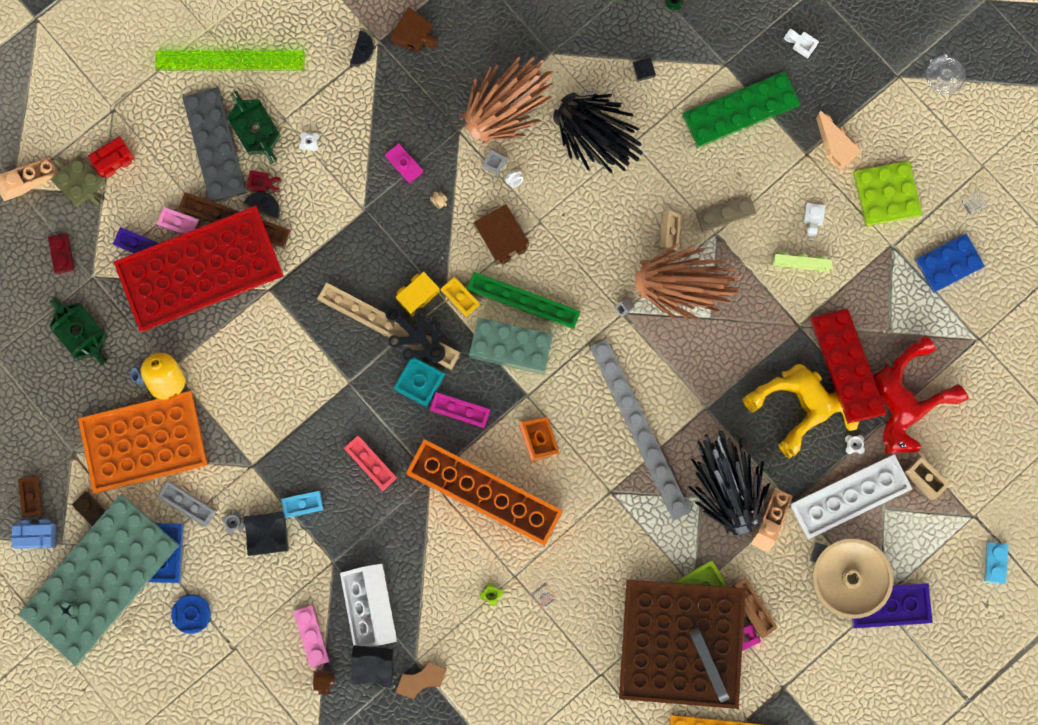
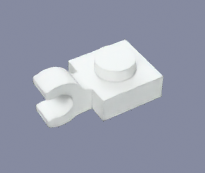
(803, 44)
(813, 216)

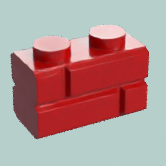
(111, 157)

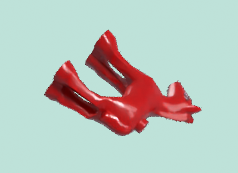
(903, 404)

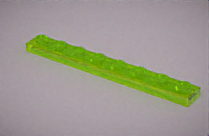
(230, 61)

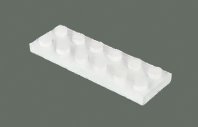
(850, 497)

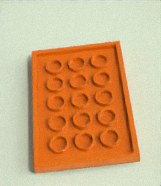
(142, 442)

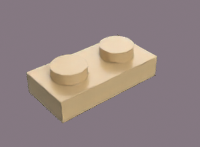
(670, 229)

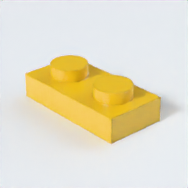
(460, 297)

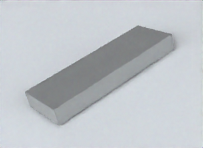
(187, 503)

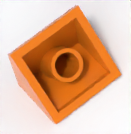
(538, 438)

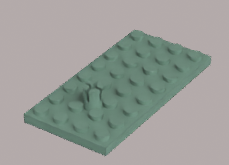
(98, 579)

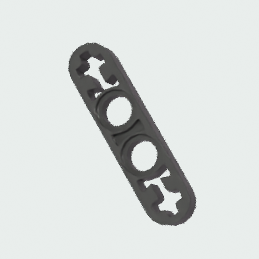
(709, 664)

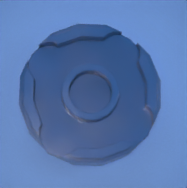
(191, 614)

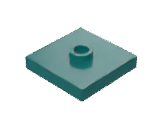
(419, 381)

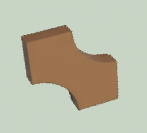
(429, 677)

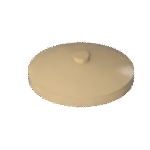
(852, 578)

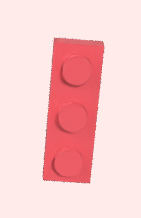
(370, 463)

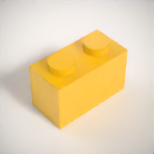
(417, 293)

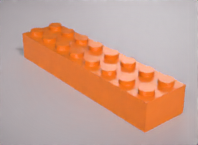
(484, 492)

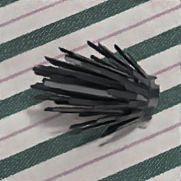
(584, 118)
(725, 483)

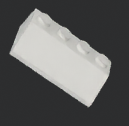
(368, 606)

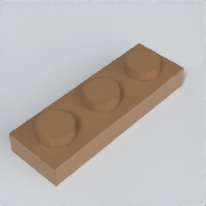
(756, 611)

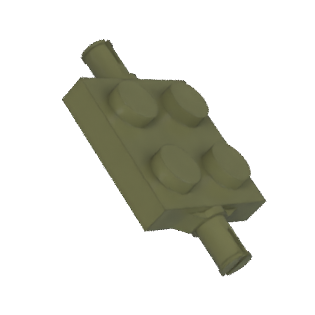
(78, 181)

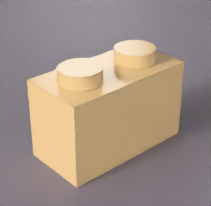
(926, 478)

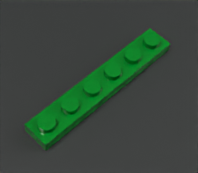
(523, 300)

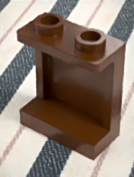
(502, 234)

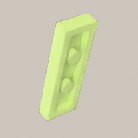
(802, 261)

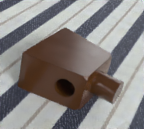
(413, 32)

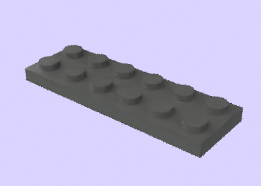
(214, 145)

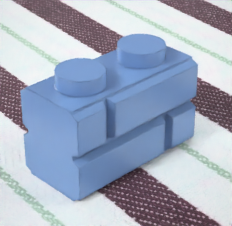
(34, 535)

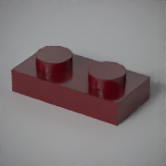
(61, 253)

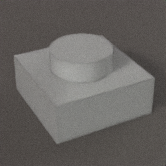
(494, 162)

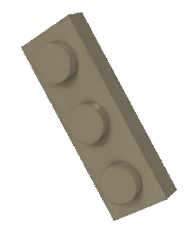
(726, 214)

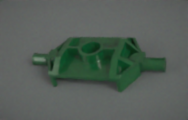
(250, 113)
(88, 341)

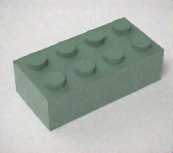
(511, 346)

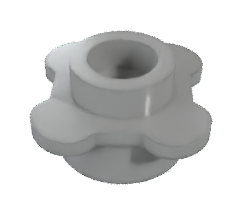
(227, 520)

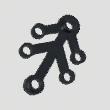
(418, 336)

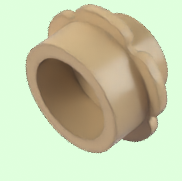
(439, 200)

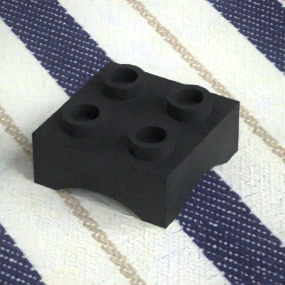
(266, 533)
(372, 665)

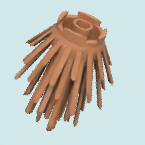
(503, 105)
(683, 285)

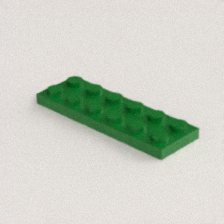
(741, 109)

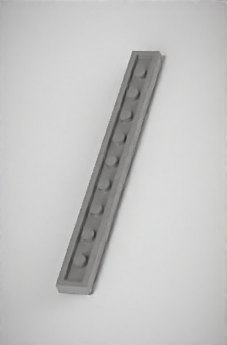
(639, 429)

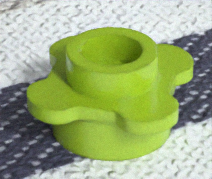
(491, 589)

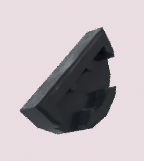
(363, 50)
(264, 202)

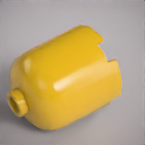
(162, 375)

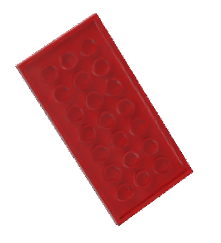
(198, 269)

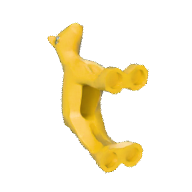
(812, 397)

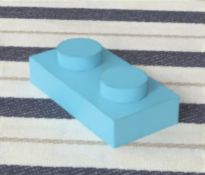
(302, 504)
(996, 563)

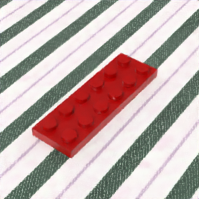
(848, 366)

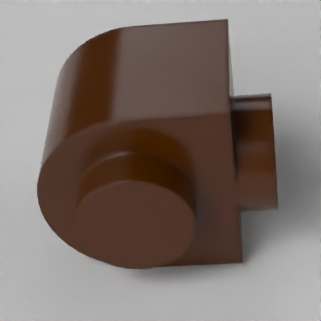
(323, 681)

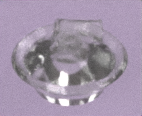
(945, 74)

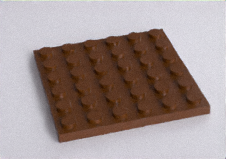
(660, 653)

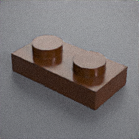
(30, 496)

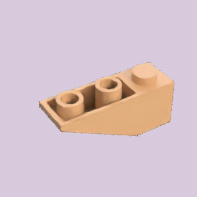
(837, 145)
(23, 179)
(773, 518)

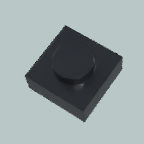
(644, 69)

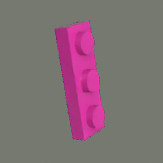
(460, 410)

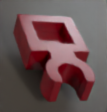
(260, 182)

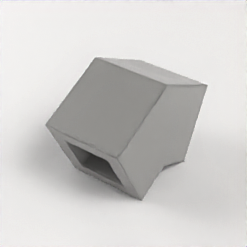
(627, 305)

